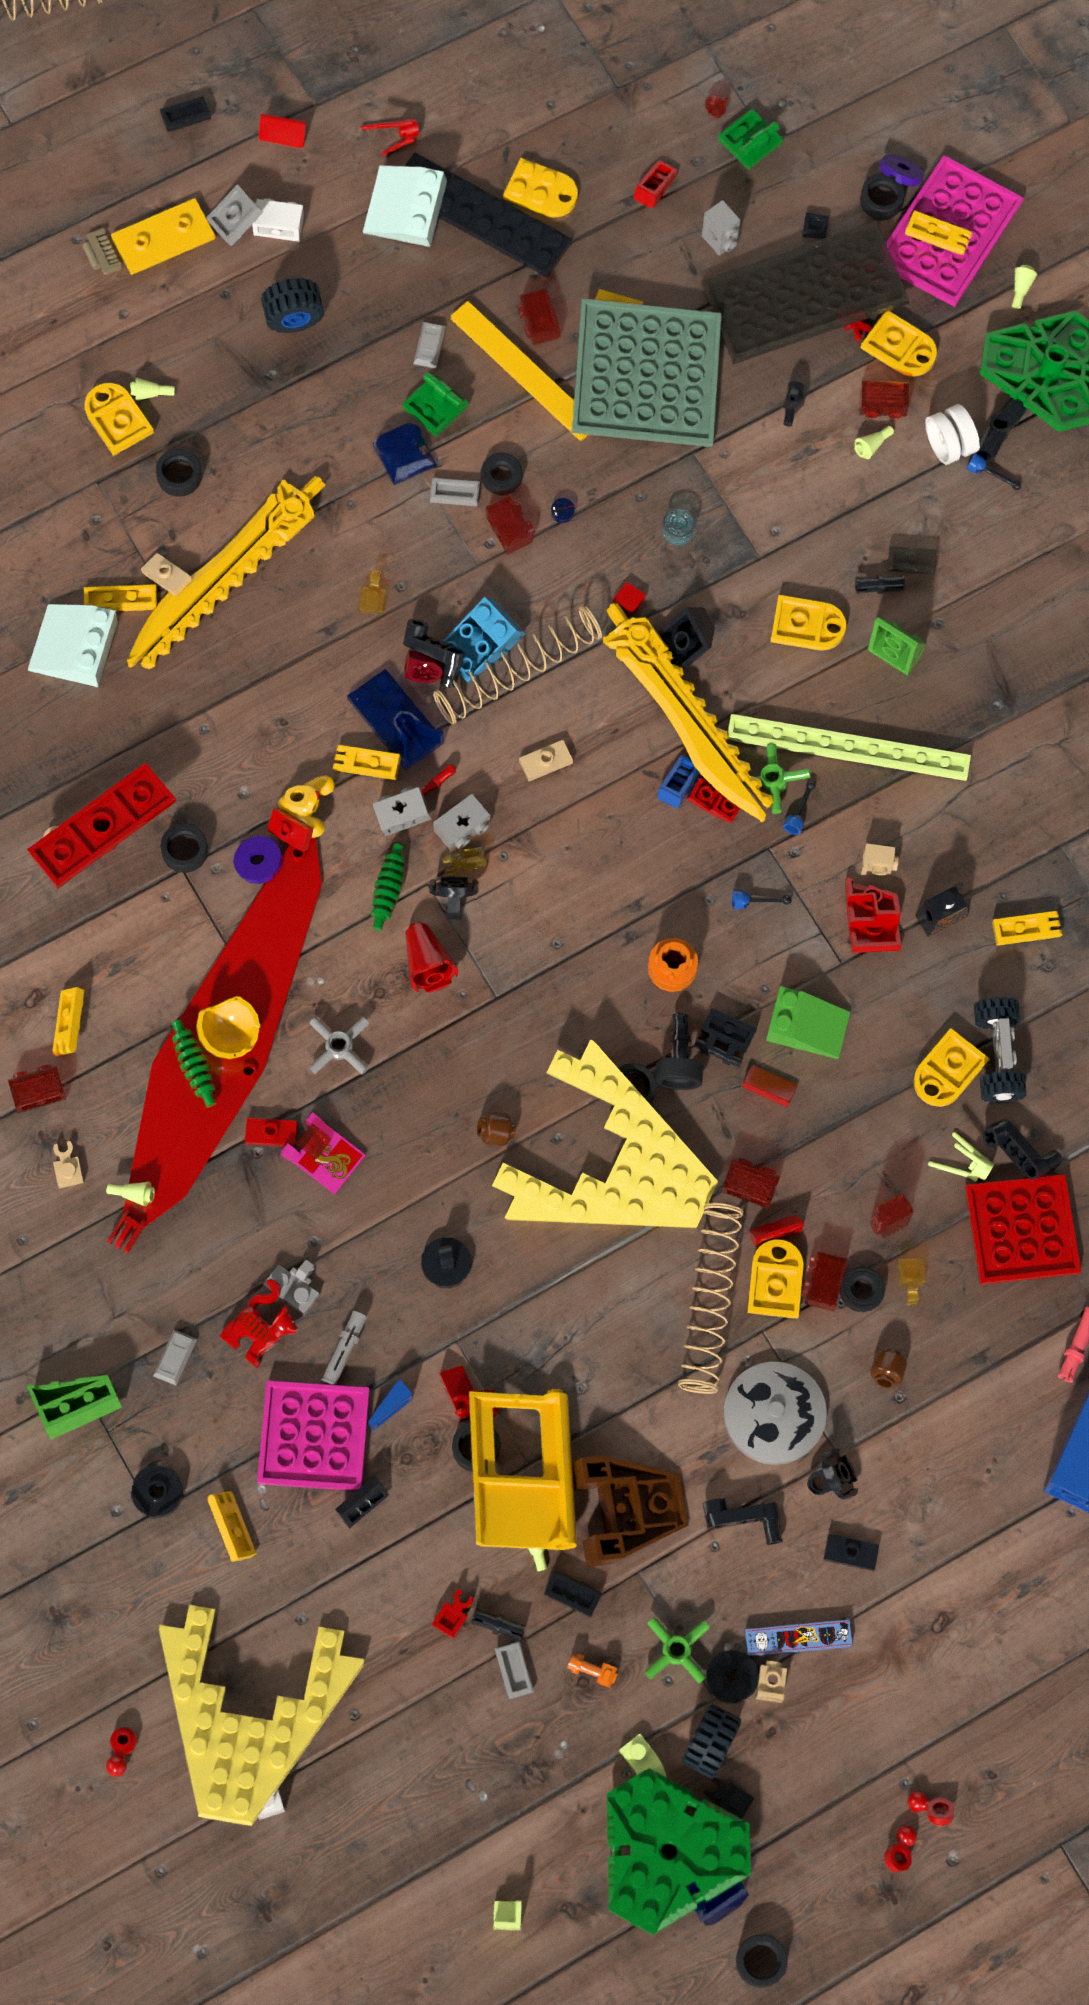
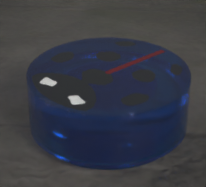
(562, 510)

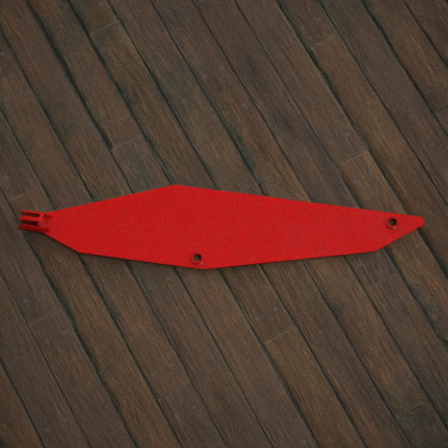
(258, 966)

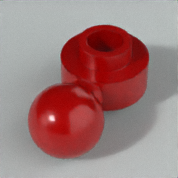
(117, 1764)
(918, 1802)
(906, 1837)

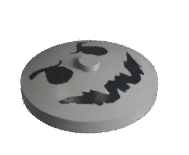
(775, 1413)

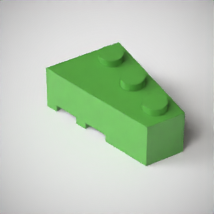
(73, 1403)

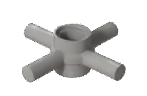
(333, 1037)

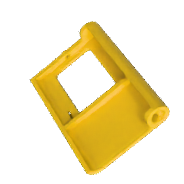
(524, 1508)

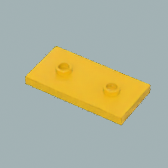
(163, 236)

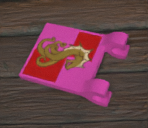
(333, 1164)

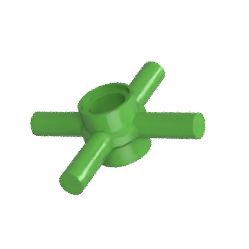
(779, 785)
(685, 1642)

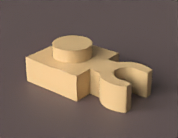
(67, 1169)

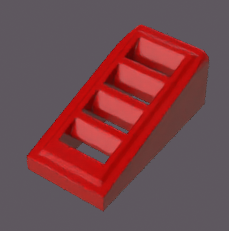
(648, 195)

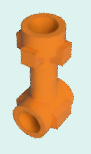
(605, 1675)

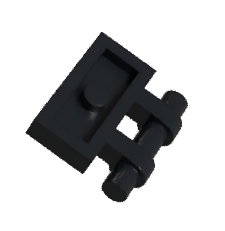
(729, 1031)

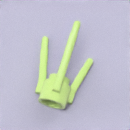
(980, 1164)

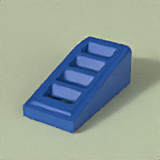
(672, 794)
(394, 1401)

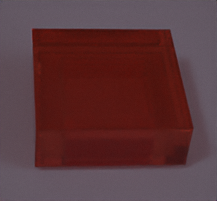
(313, 1141)

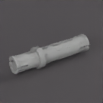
(357, 1321)

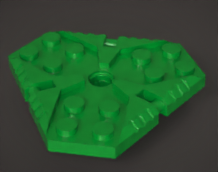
(1047, 367)
(648, 1817)

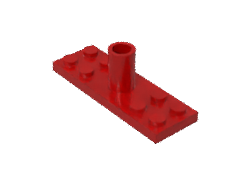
(101, 825)

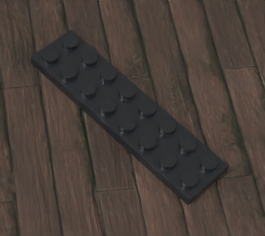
(498, 222)

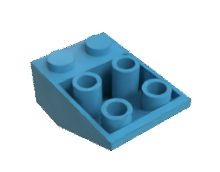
(484, 636)

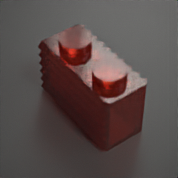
(539, 317)
(884, 399)
(509, 525)
(36, 1088)
(751, 1183)
(891, 1215)
(825, 1281)

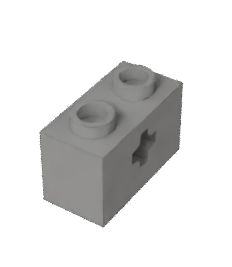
(721, 228)
(414, 810)
(465, 812)

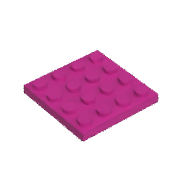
(313, 1436)

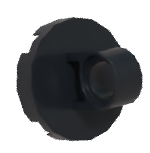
(454, 888)
(446, 1262)
(838, 1476)

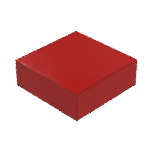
(629, 598)

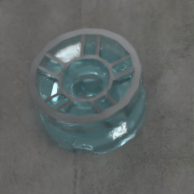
(680, 517)

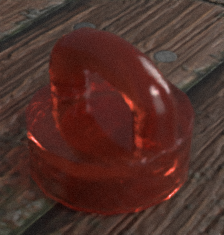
(716, 106)

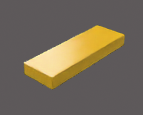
(122, 597)

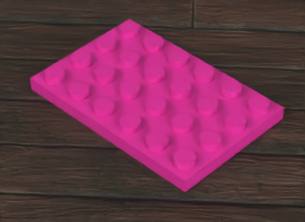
(963, 200)

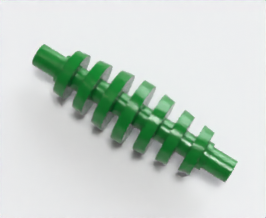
(387, 887)
(193, 1063)

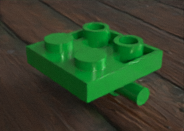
(751, 139)
(435, 404)

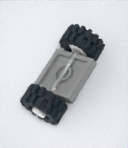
(1003, 1083)

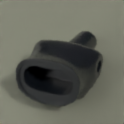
(793, 401)

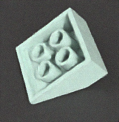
(406, 204)
(74, 642)

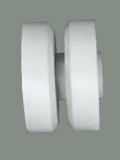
(952, 434)

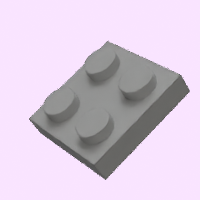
(234, 215)

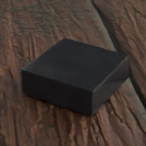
(815, 226)

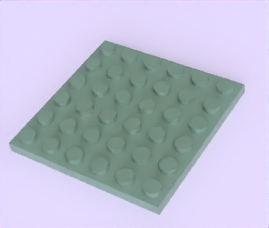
(646, 373)

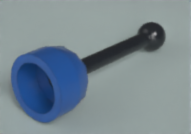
(978, 465)
(794, 823)
(741, 899)

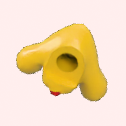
(304, 801)

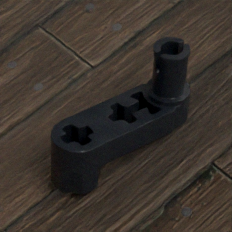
(418, 640)
(1019, 1149)
(719, 1517)

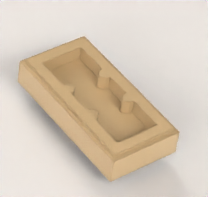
(166, 574)
(545, 760)

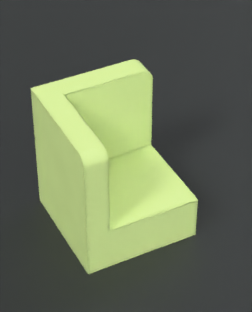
(507, 1915)

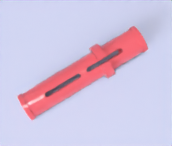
(1074, 1354)

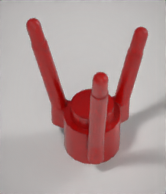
(405, 128)

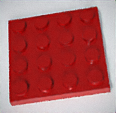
(1022, 1229)

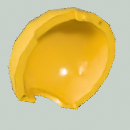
(228, 1028)

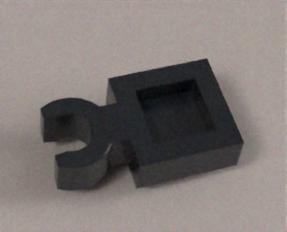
(732, 1800)

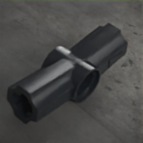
(1006, 419)

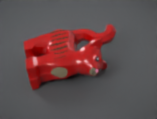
(256, 1328)

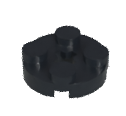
(161, 1477)
(718, 1683)

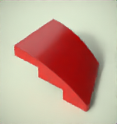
(872, 918)

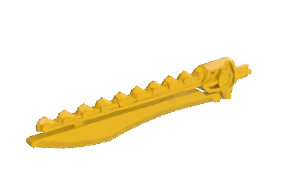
(287, 516)
(643, 650)

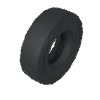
(501, 487)
(869, 1275)

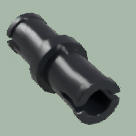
(879, 584)
(680, 1035)
(498, 1624)

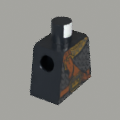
(945, 910)

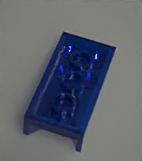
(395, 719)

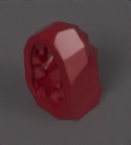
(422, 668)

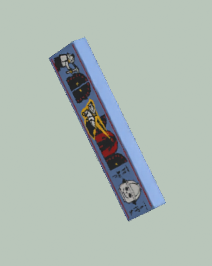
(798, 1638)

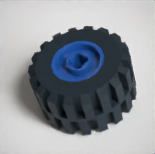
(292, 305)
(711, 1741)

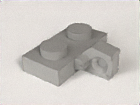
(295, 1286)

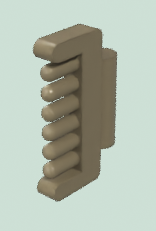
(96, 254)

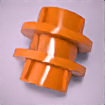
(677, 951)

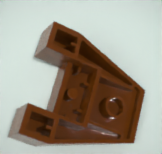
(635, 1504)

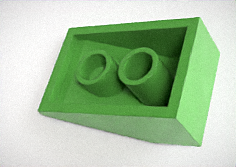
(895, 645)
(807, 1023)

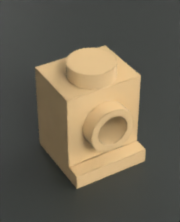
(879, 859)
(767, 1691)

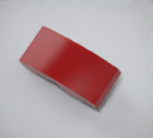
(712, 801)

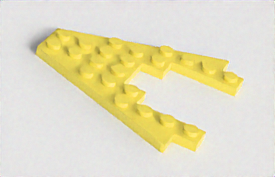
(652, 1179)
(240, 1758)

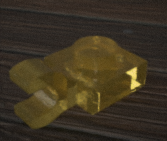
(372, 597)
(467, 859)
(911, 1275)

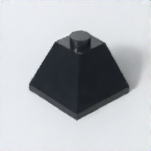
(688, 636)

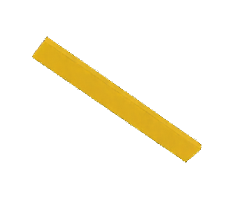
(516, 364)

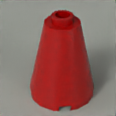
(428, 960)

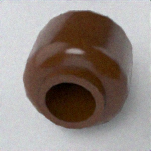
(496, 1128)
(888, 1368)

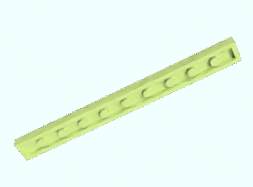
(849, 747)

